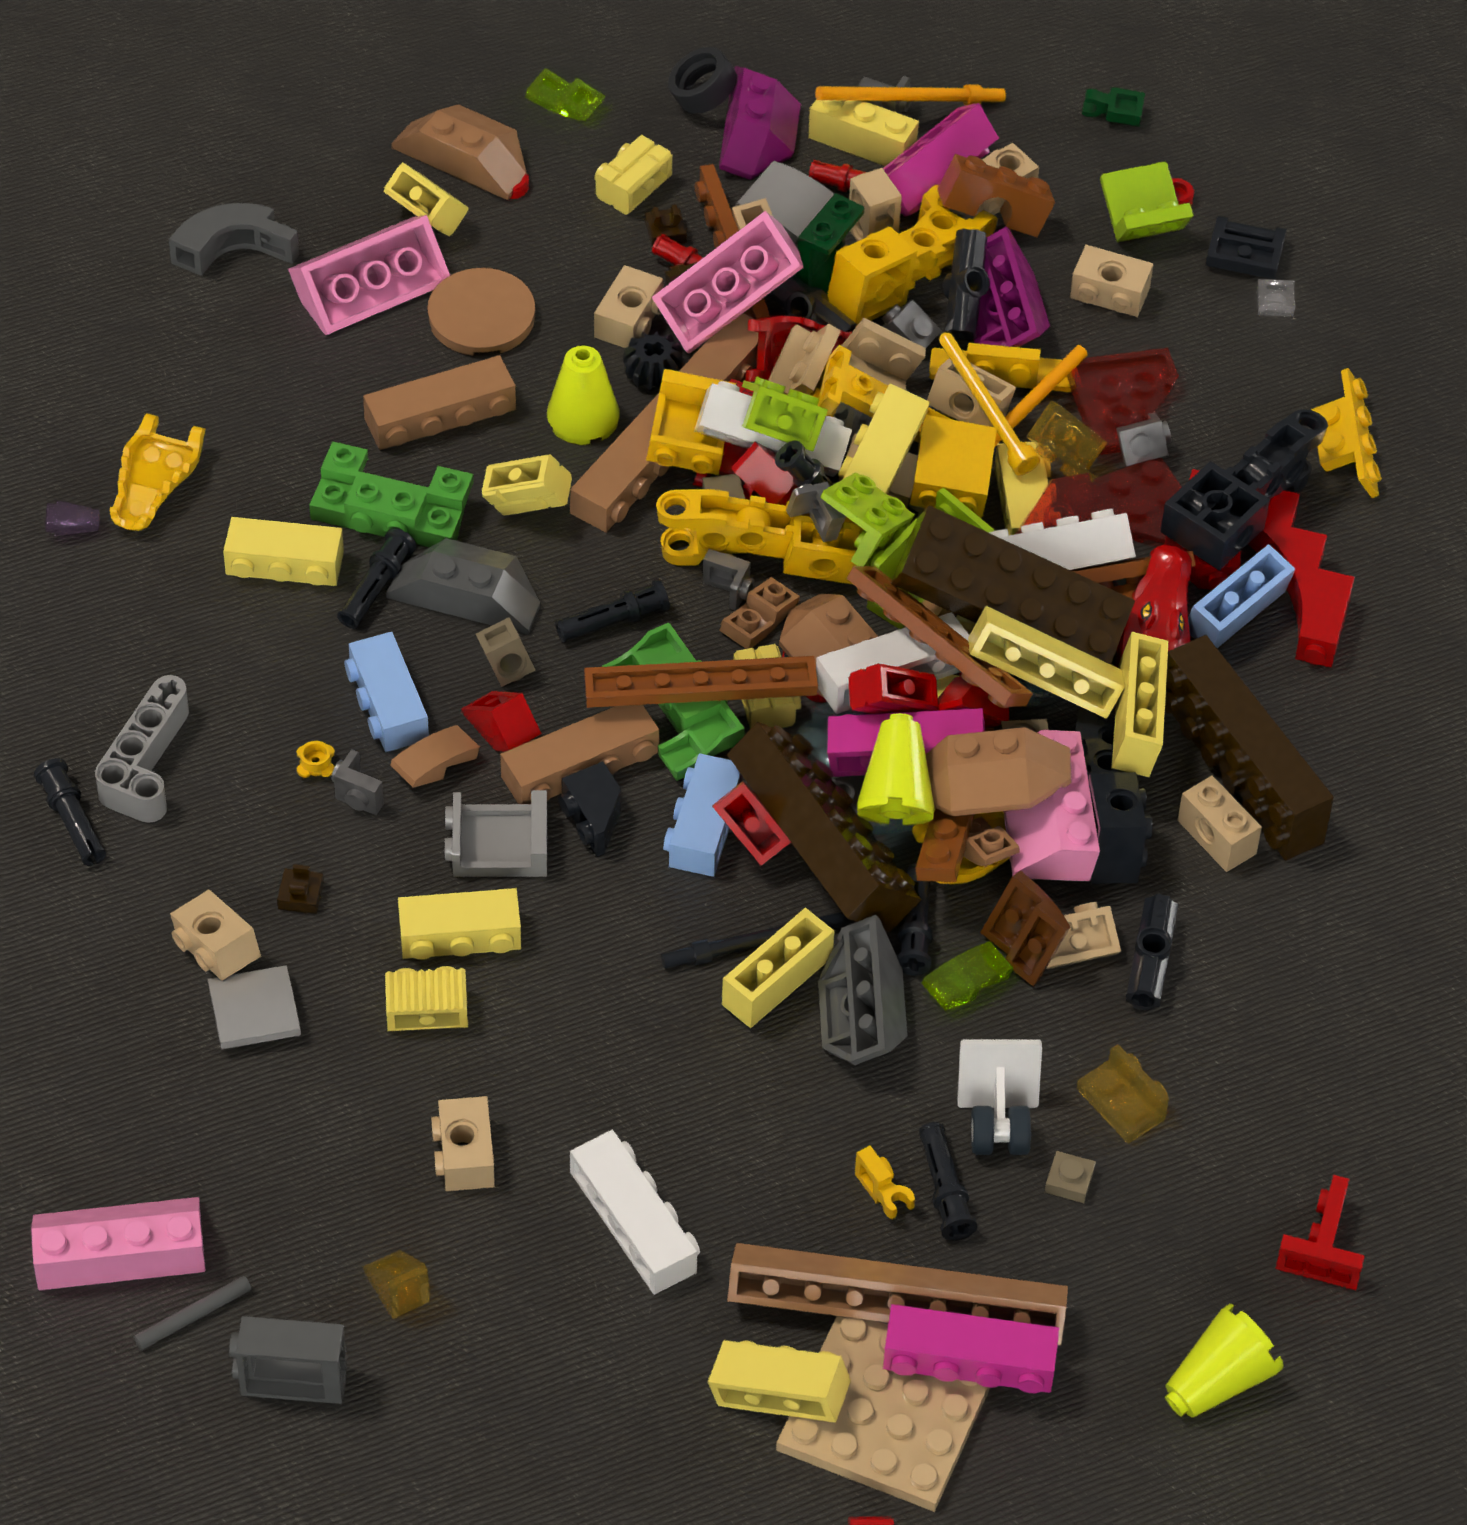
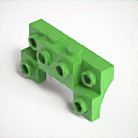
(379, 503)
(701, 726)

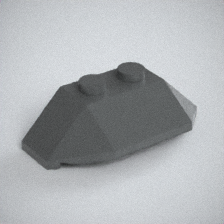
(468, 584)
(862, 994)

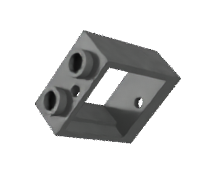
(290, 1359)

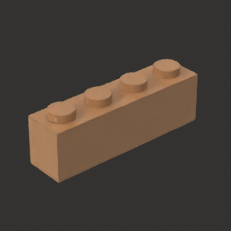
(439, 402)
(612, 736)

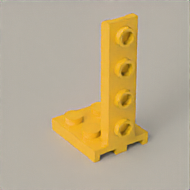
(851, 386)

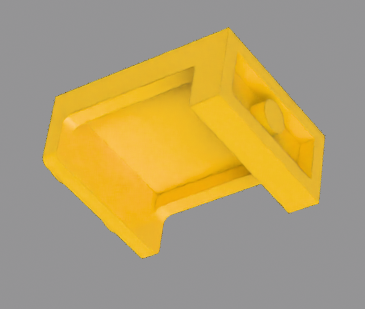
(675, 418)
(953, 458)

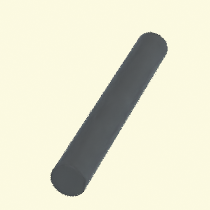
(192, 1312)

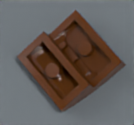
(1026, 927)

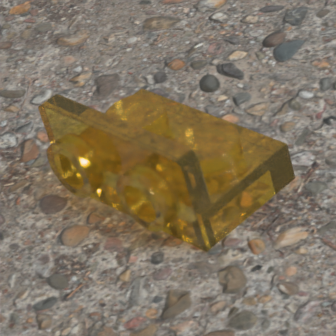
(1066, 440)
(1125, 1095)

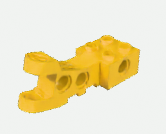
(884, 265)
(753, 527)

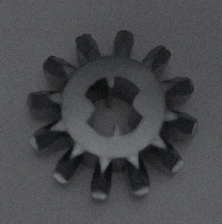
(649, 357)

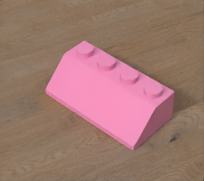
(370, 274)
(728, 281)
(1059, 833)
(117, 1243)

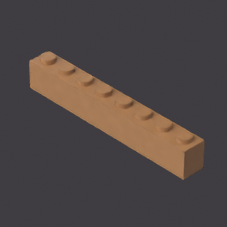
(622, 470)
(869, 1288)

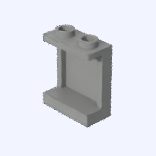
(498, 838)

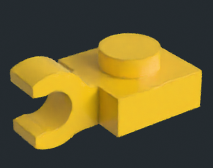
(877, 1178)

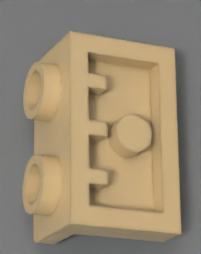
(883, 353)
(804, 358)
(1089, 937)

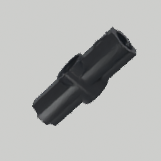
(966, 284)
(792, 296)
(1150, 968)

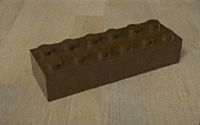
(973, 569)
(1246, 748)
(824, 825)

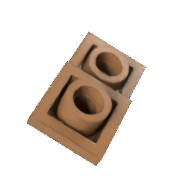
(761, 614)
(429, 757)
(988, 844)

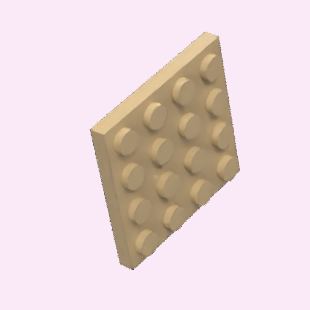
(892, 1427)

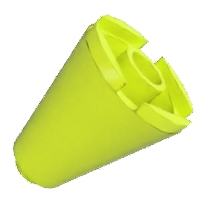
(583, 399)
(897, 776)
(1222, 1364)

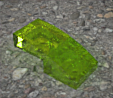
(567, 99)
(965, 974)

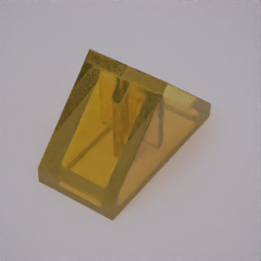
(399, 1282)

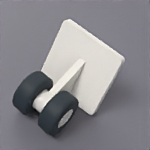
(1000, 1077)

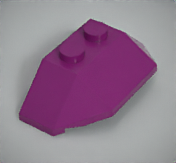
(758, 125)
(1013, 305)

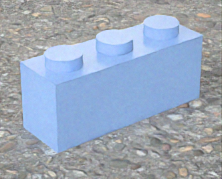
(1241, 596)
(386, 692)
(699, 830)

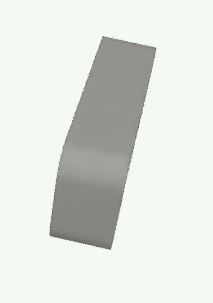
(125, 771)

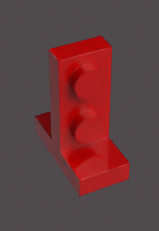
(1317, 1256)

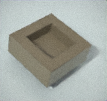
(1070, 1177)

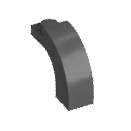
(231, 228)

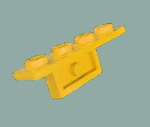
(1012, 364)
(1348, 434)

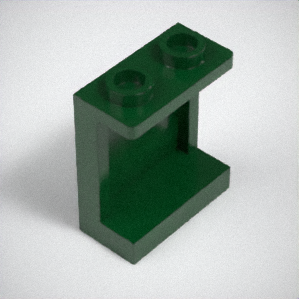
(824, 238)

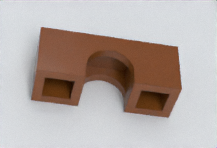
(972, 182)

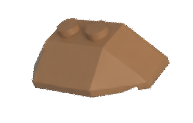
(466, 148)
(823, 626)
(996, 771)

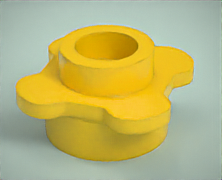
(312, 752)

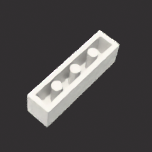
(726, 409)
(1078, 543)
(890, 649)
(634, 1211)

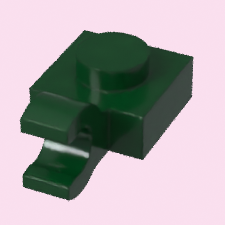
(1120, 105)

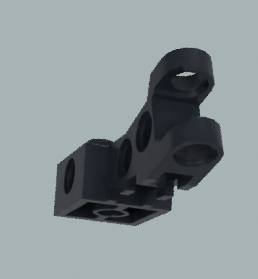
(1229, 507)
(1116, 806)

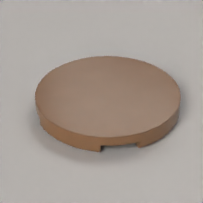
(481, 311)

